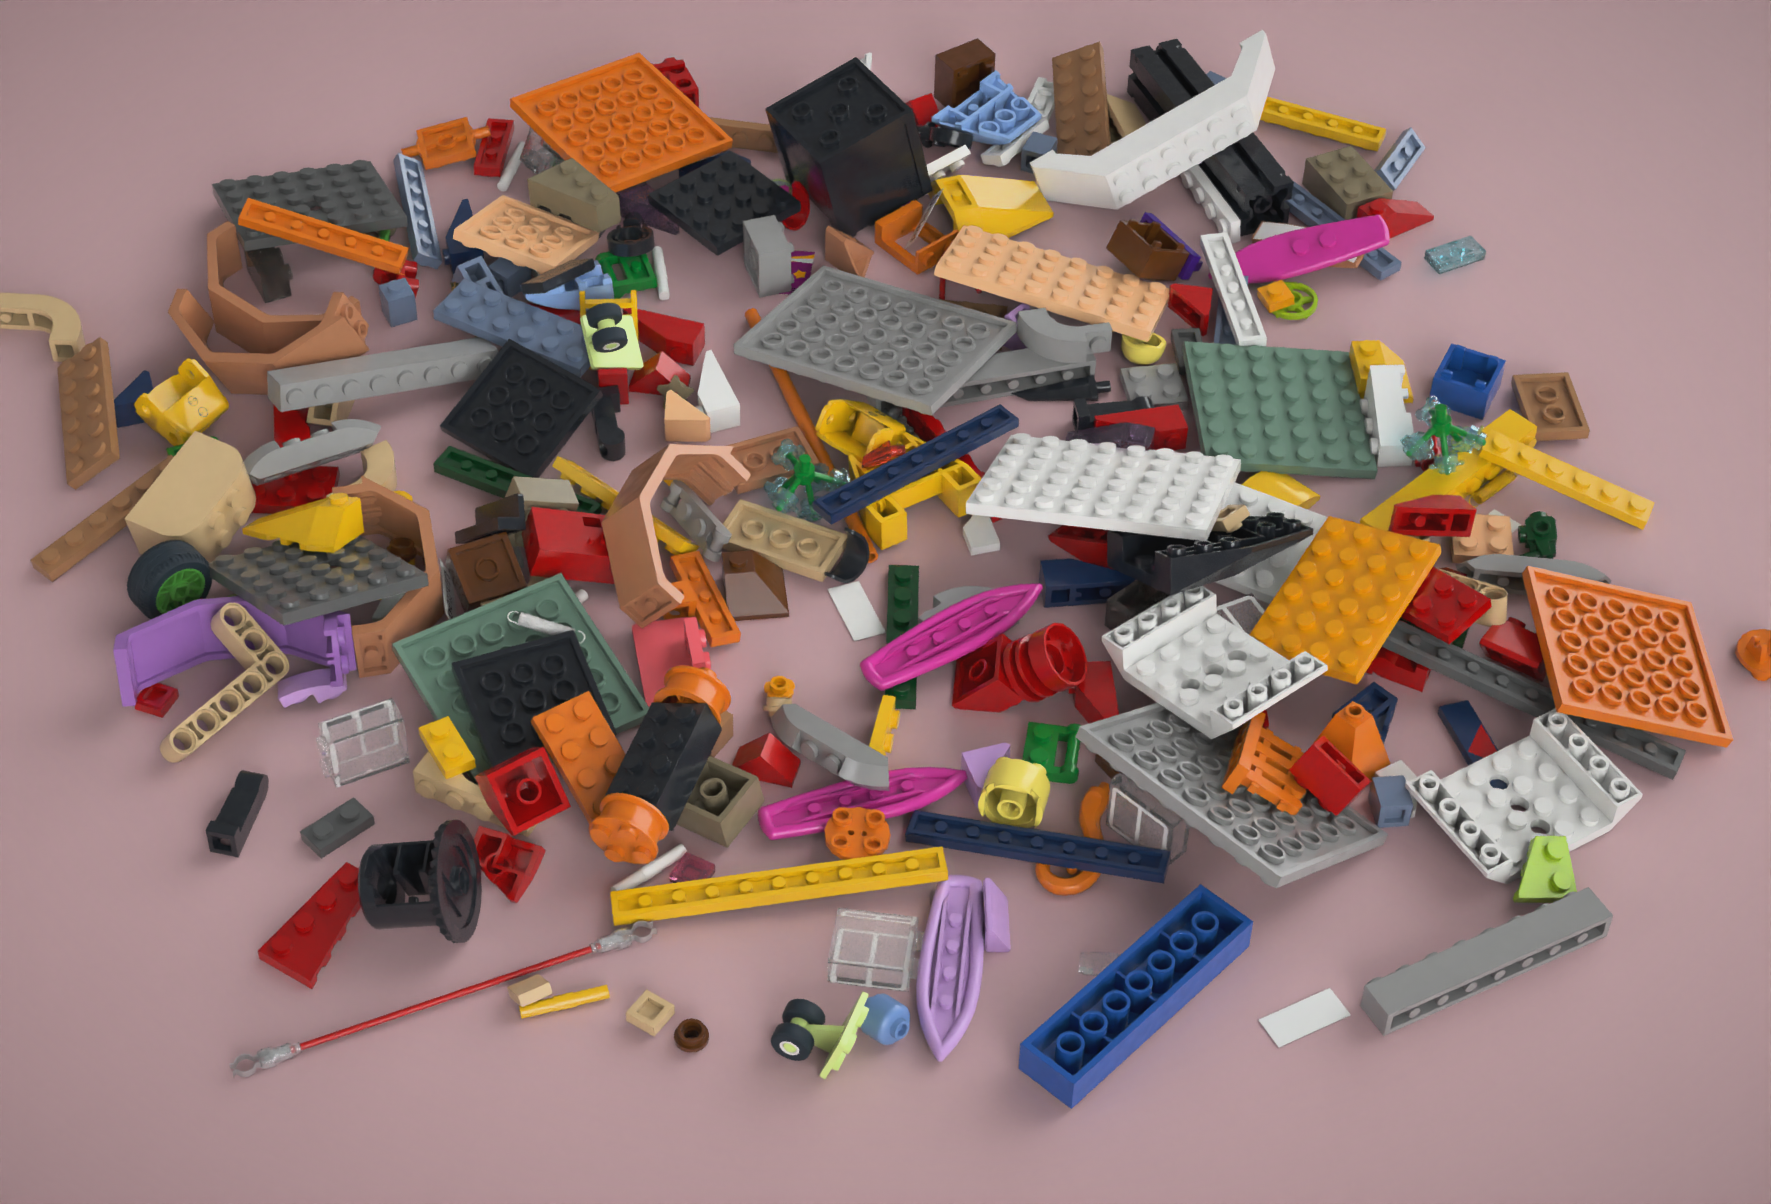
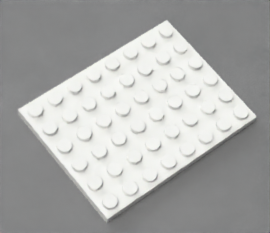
(1106, 487)

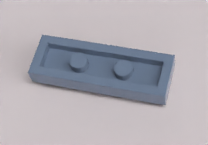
(1400, 158)

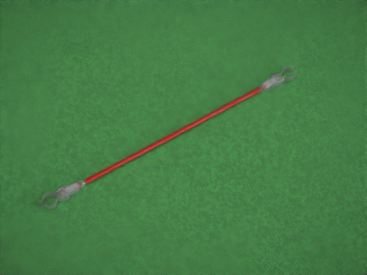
(271, 1056)

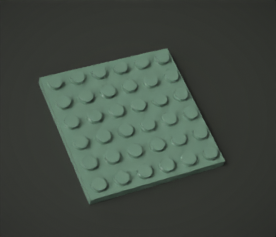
(1279, 409)
(430, 655)

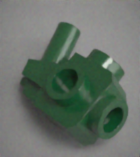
(1539, 535)

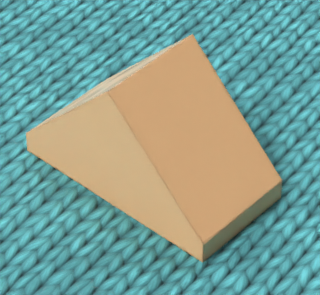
(684, 421)

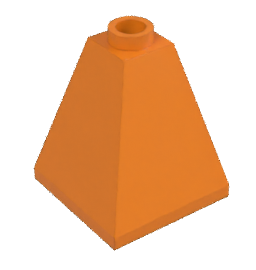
(1357, 738)

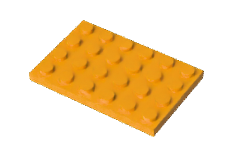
(1346, 596)

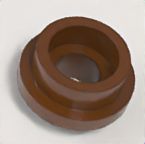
(402, 548)
(690, 1028)

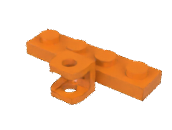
(702, 599)

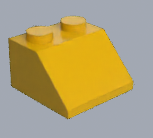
(1373, 352)

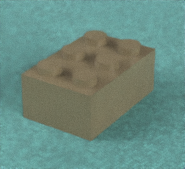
(1343, 181)

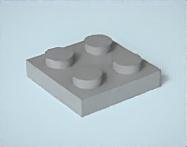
(1157, 382)

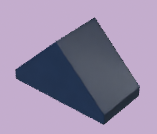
(125, 401)

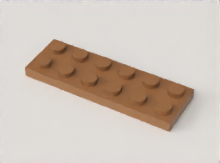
(1081, 101)
(88, 413)

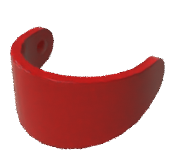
(799, 219)

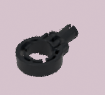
(942, 136)
(631, 238)

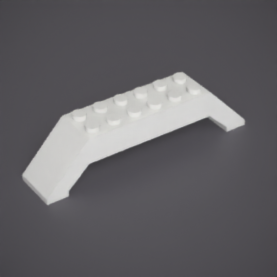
(1167, 143)

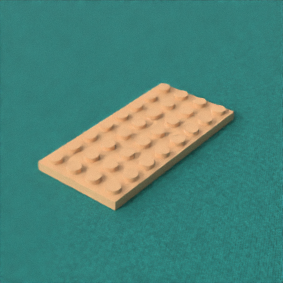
(1054, 282)

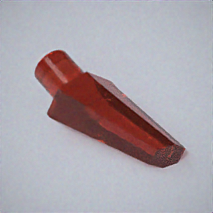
(882, 454)

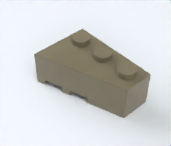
(577, 194)

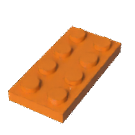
(581, 749)

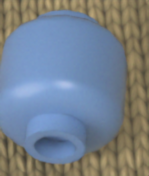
(886, 1019)

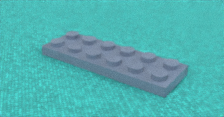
(504, 318)

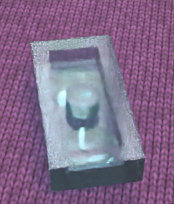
(1455, 254)

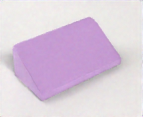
(995, 918)

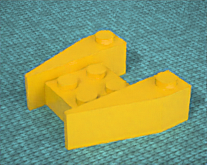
(887, 519)

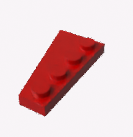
(311, 933)

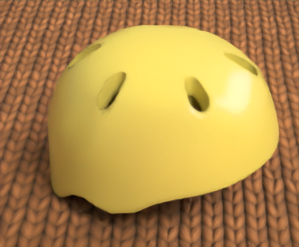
(1143, 352)

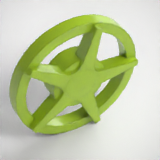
(1299, 300)

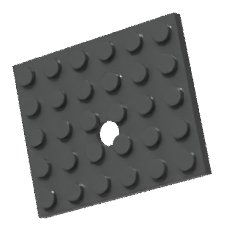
(347, 194)
(301, 585)

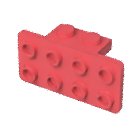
(667, 645)

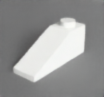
(716, 396)

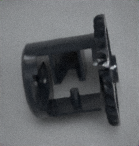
(438, 868)

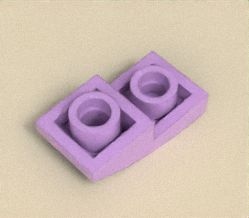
(300, 686)

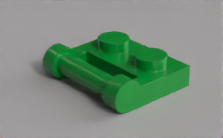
(636, 271)
(1042, 746)

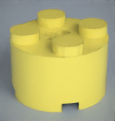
(1015, 793)

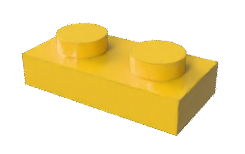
(447, 747)

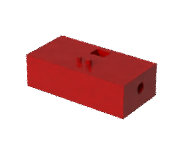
(567, 545)

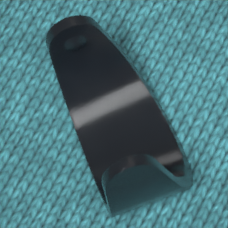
(853, 560)

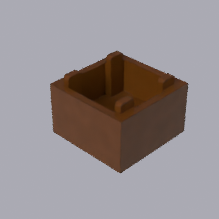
(961, 70)
(1147, 250)
(484, 570)

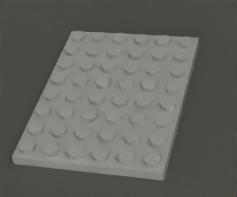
(876, 339)
(1187, 777)

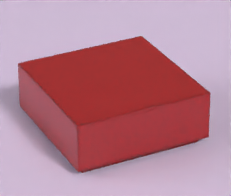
(156, 699)

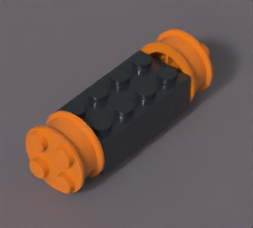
(661, 765)

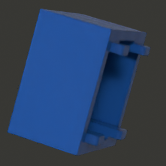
(1467, 380)

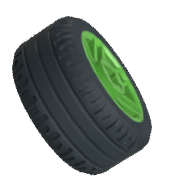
(168, 578)

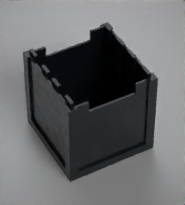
(850, 146)

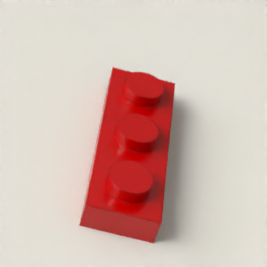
(494, 148)

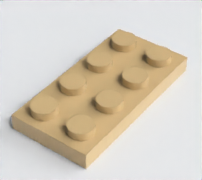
(784, 539)

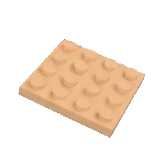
(525, 235)

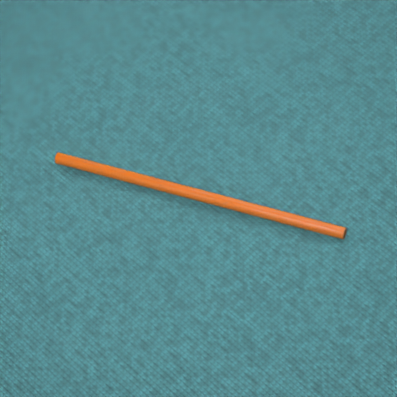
(808, 429)

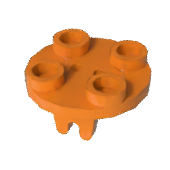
(1755, 653)
(857, 833)

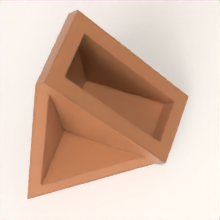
(846, 252)

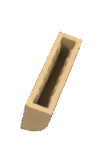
(1123, 118)

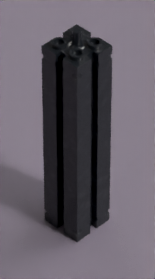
(1243, 171)

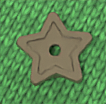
(676, 386)

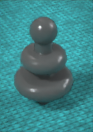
(895, 413)

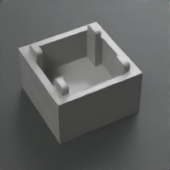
(767, 255)

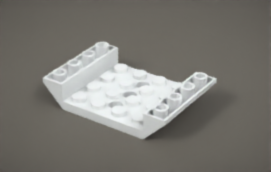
(1190, 647)
(1551, 773)

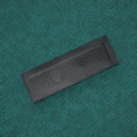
(558, 276)

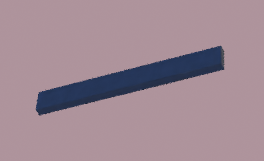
(915, 464)
(1038, 846)

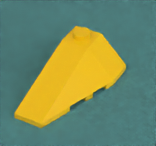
(316, 526)

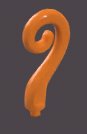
(1090, 813)

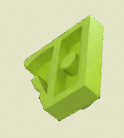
(1547, 872)

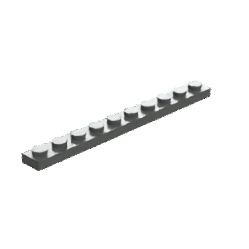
(1528, 696)

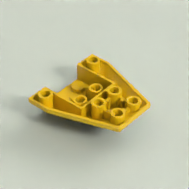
(992, 203)

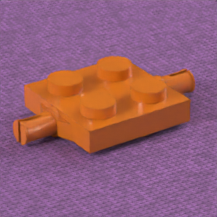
(446, 143)

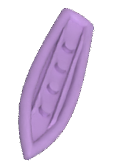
(951, 963)

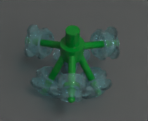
(1452, 438)
(813, 477)

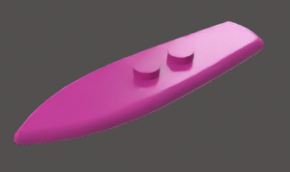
(1311, 248)
(949, 635)
(810, 811)

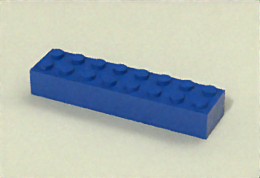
(1133, 1001)

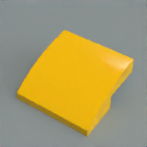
(1283, 487)

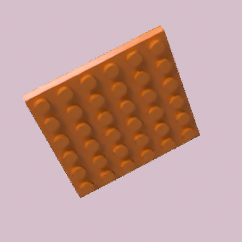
(621, 122)
(1625, 657)

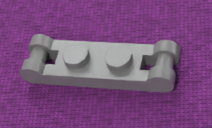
(696, 520)

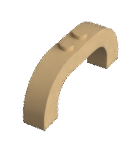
(46, 315)

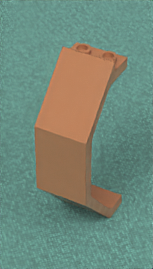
(239, 319)
(335, 338)
(630, 529)
(418, 609)

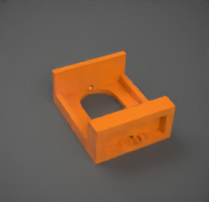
(903, 222)

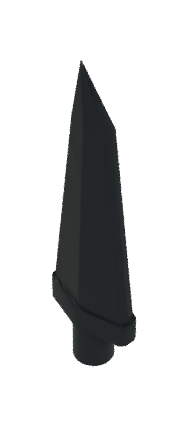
(1067, 390)

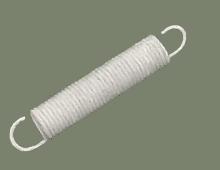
(542, 625)

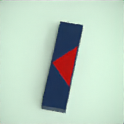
(1469, 734)

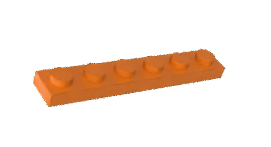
(323, 236)

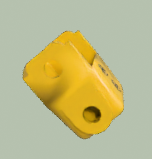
(182, 404)
(861, 432)

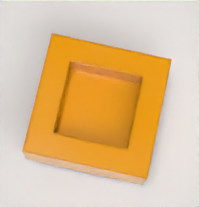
(1275, 296)

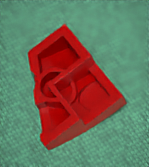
(507, 861)

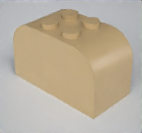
(195, 499)

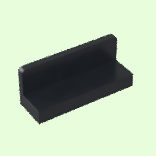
(495, 518)

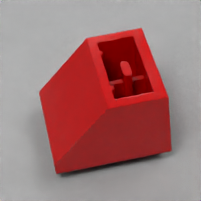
(1329, 776)

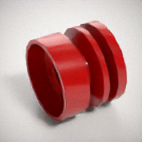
(1045, 662)

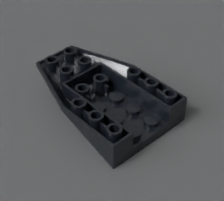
(1185, 564)

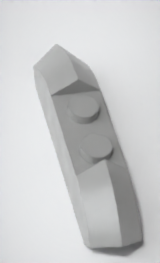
(346, 439)
(1507, 570)
(831, 748)

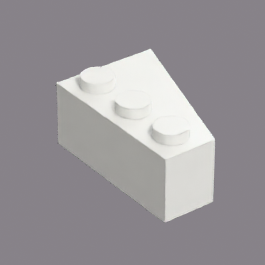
(1386, 415)

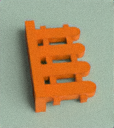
(1262, 766)

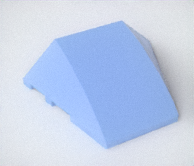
(991, 114)
(567, 295)

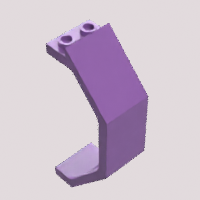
(186, 640)

